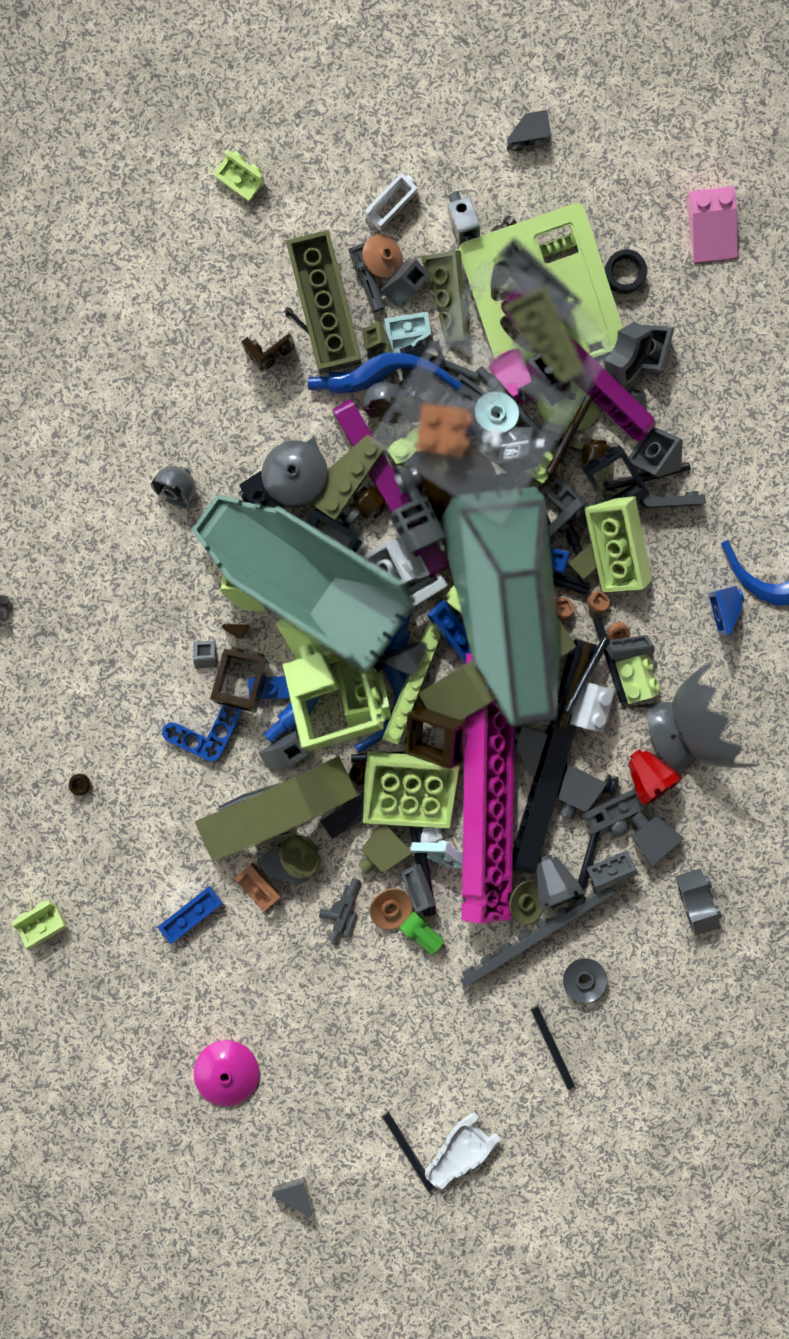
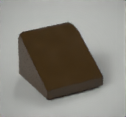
(237, 630)

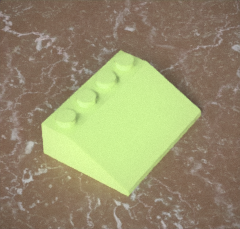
(408, 791)

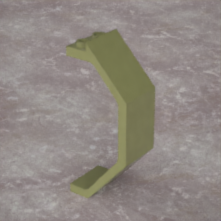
(466, 690)
(276, 809)

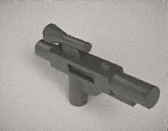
(340, 911)

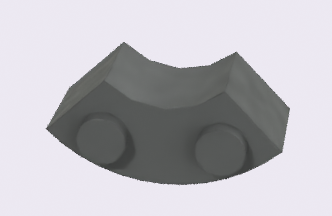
(629, 351)
(697, 898)

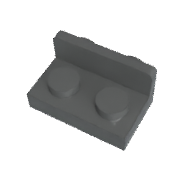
(612, 871)

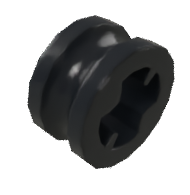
(611, 784)

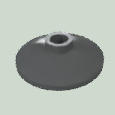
(592, 988)

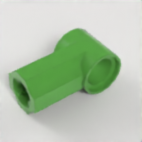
(417, 929)

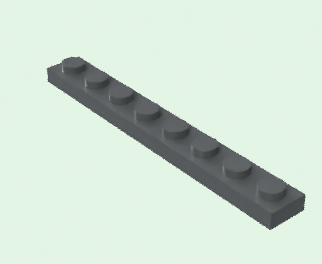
(527, 938)

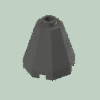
(555, 883)

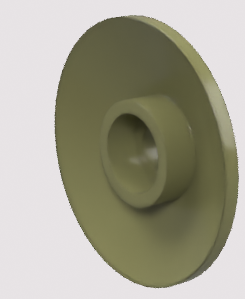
(525, 904)

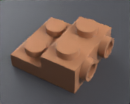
(443, 430)

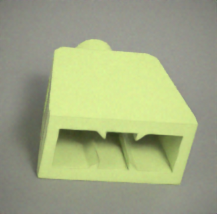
(312, 675)

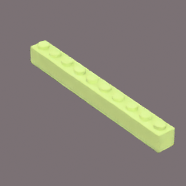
(411, 687)

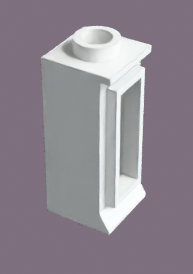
(407, 184)

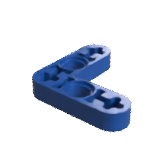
(204, 742)

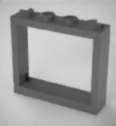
(527, 263)

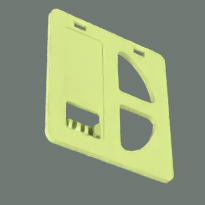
(579, 272)

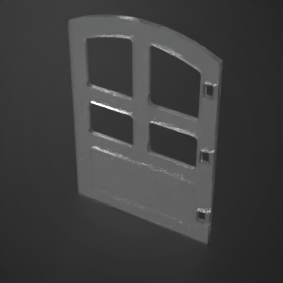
(478, 477)

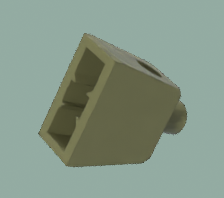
(383, 850)

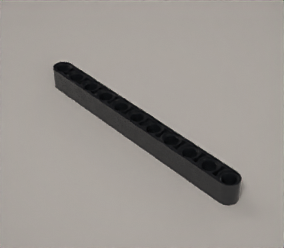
(547, 776)

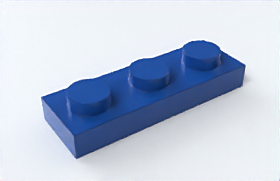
(450, 628)
(190, 914)

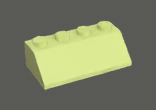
(618, 545)

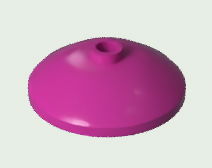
(227, 1058)

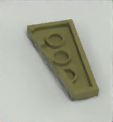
(446, 281)
(543, 326)
(347, 477)

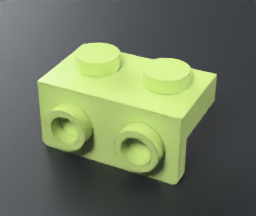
(240, 176)
(638, 678)
(39, 924)

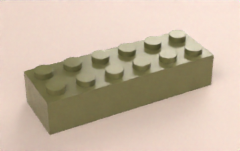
(323, 301)

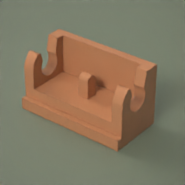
(258, 887)

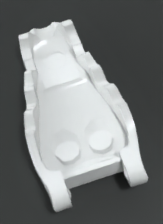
(462, 1151)

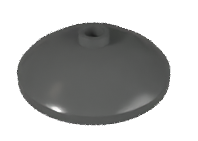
(301, 486)

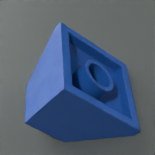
(726, 608)

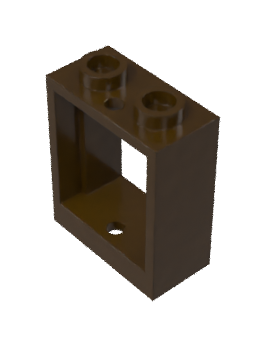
(234, 701)
(453, 742)

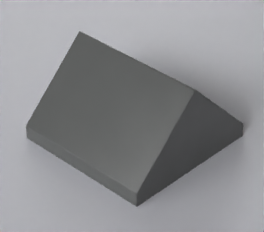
(661, 342)

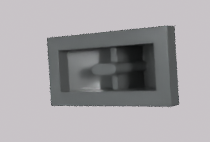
(405, 658)
(295, 1194)

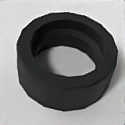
(637, 259)

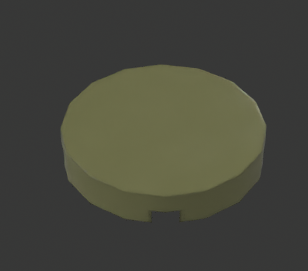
(299, 856)

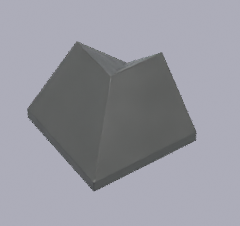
(658, 453)

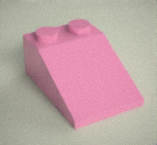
(713, 224)

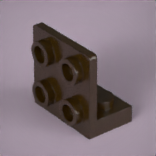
(267, 358)

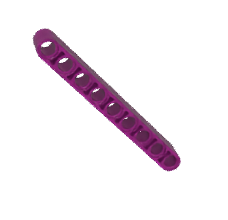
(609, 394)
(383, 478)

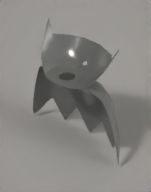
(695, 728)

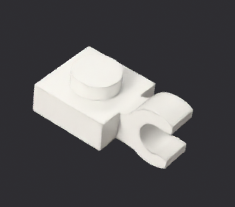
(491, 441)

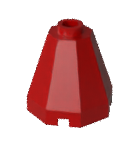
(651, 776)

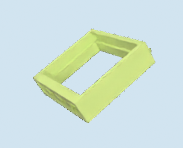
(303, 720)

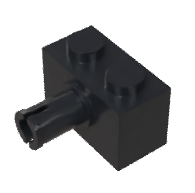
(540, 369)
(254, 491)

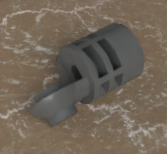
(414, 513)

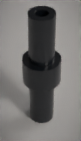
(573, 539)

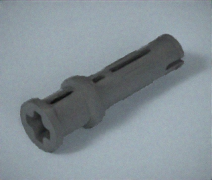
(368, 279)

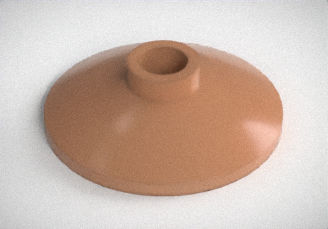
(375, 259)
(395, 914)

